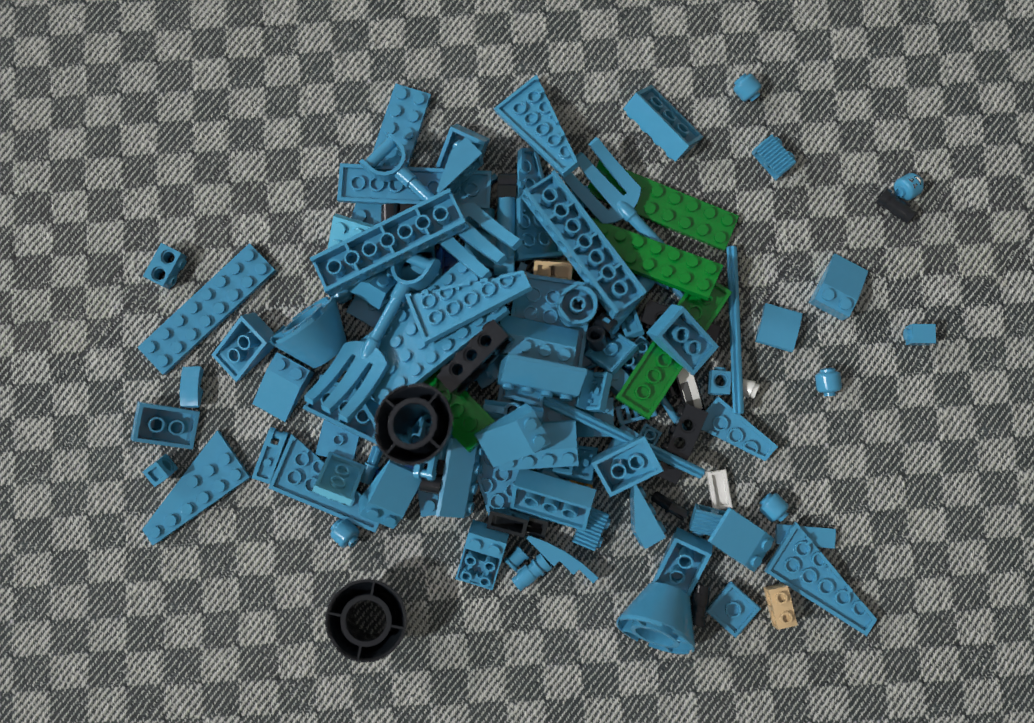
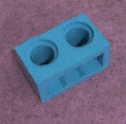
(160, 264)

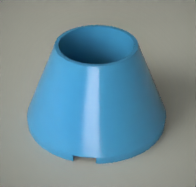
(313, 334)
(660, 617)

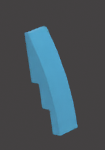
(555, 554)

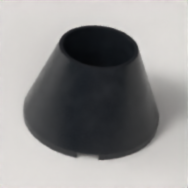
(398, 416)
(348, 637)

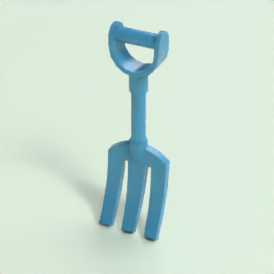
(621, 206)
(469, 210)
(368, 352)

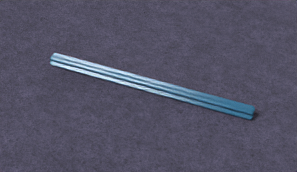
(735, 330)
(621, 435)

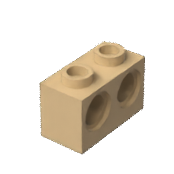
(553, 268)
(780, 606)

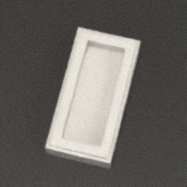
(719, 489)

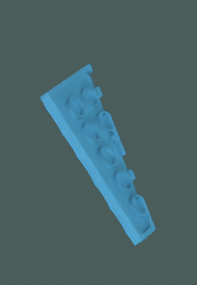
(535, 122)
(535, 239)
(458, 304)
(296, 479)
(205, 482)
(495, 485)
(809, 573)

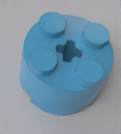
(577, 294)

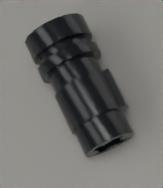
(897, 207)
(699, 604)

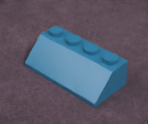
(662, 122)
(540, 340)
(541, 377)
(559, 453)
(459, 481)
(552, 499)

